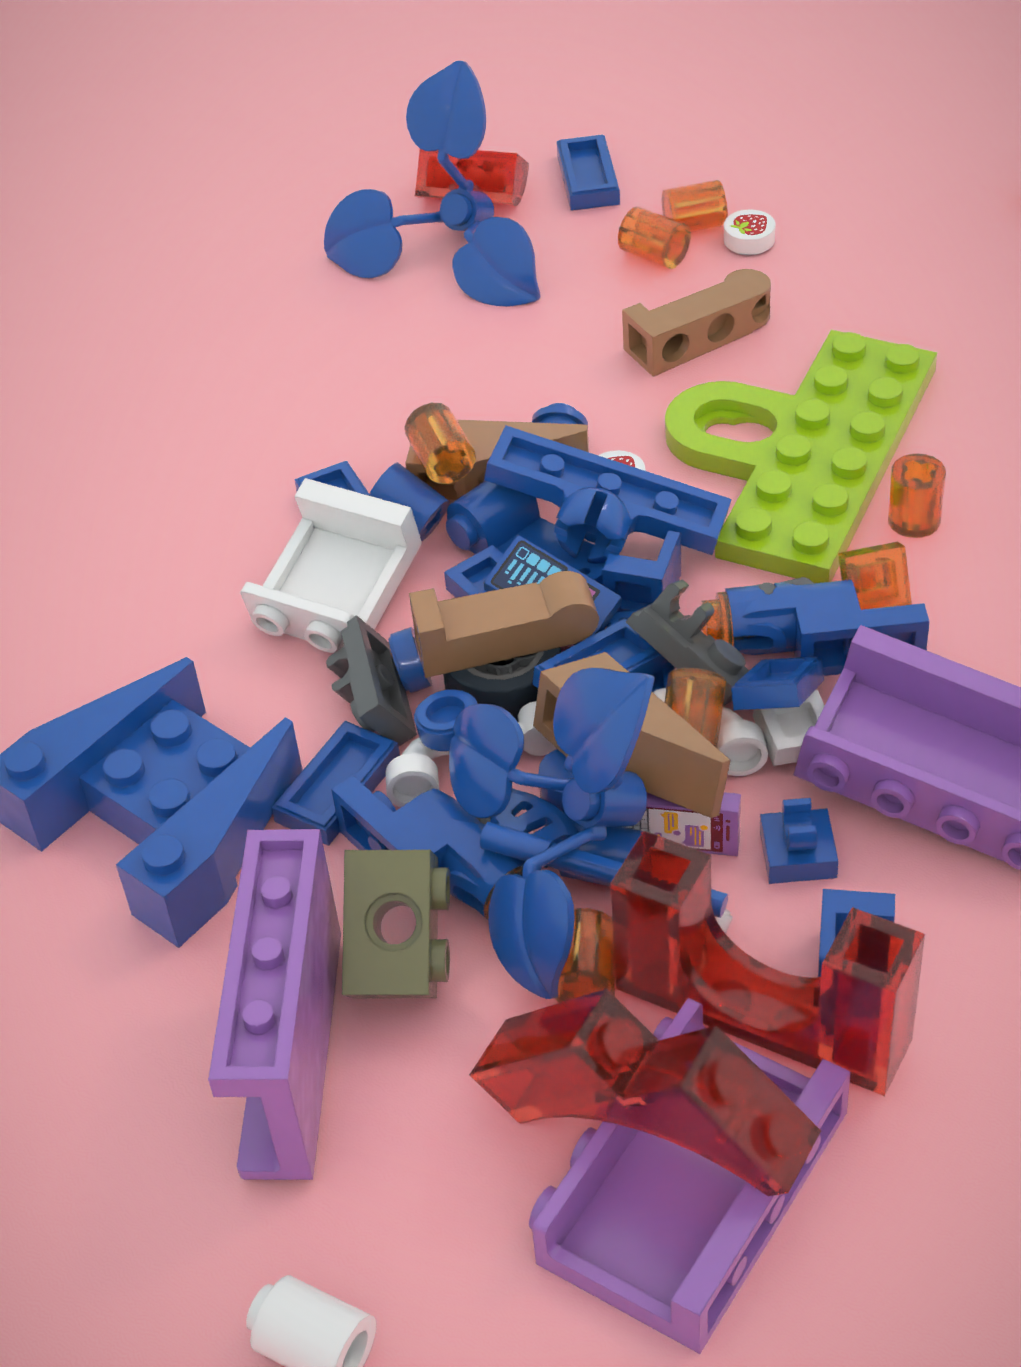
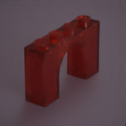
(676, 951)

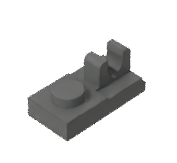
(681, 638)
(372, 682)

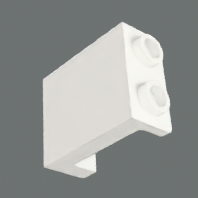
(335, 566)

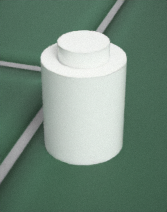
(308, 1327)

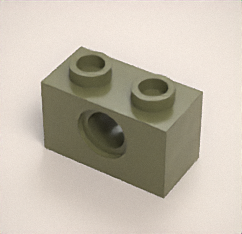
(372, 887)

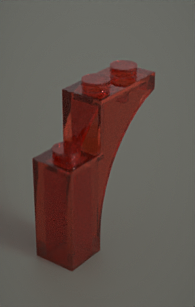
(689, 1089)

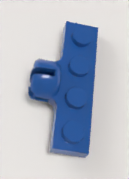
(604, 497)

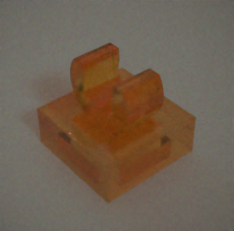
(878, 575)

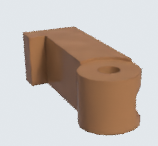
(697, 322)
(501, 622)

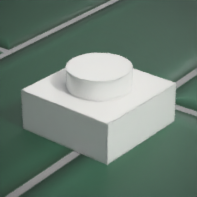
(787, 727)

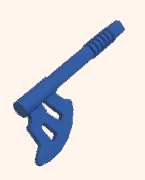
(510, 837)

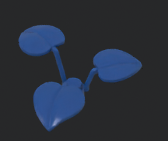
(499, 259)
(598, 728)

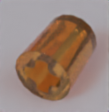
(696, 205)
(654, 237)
(439, 443)
(916, 495)
(698, 699)
(591, 956)

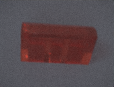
(492, 172)

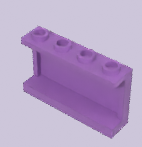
(922, 744)
(278, 1002)
(664, 1225)

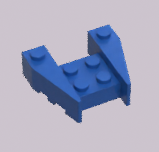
(161, 780)

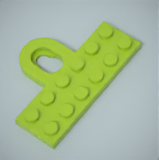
(824, 454)

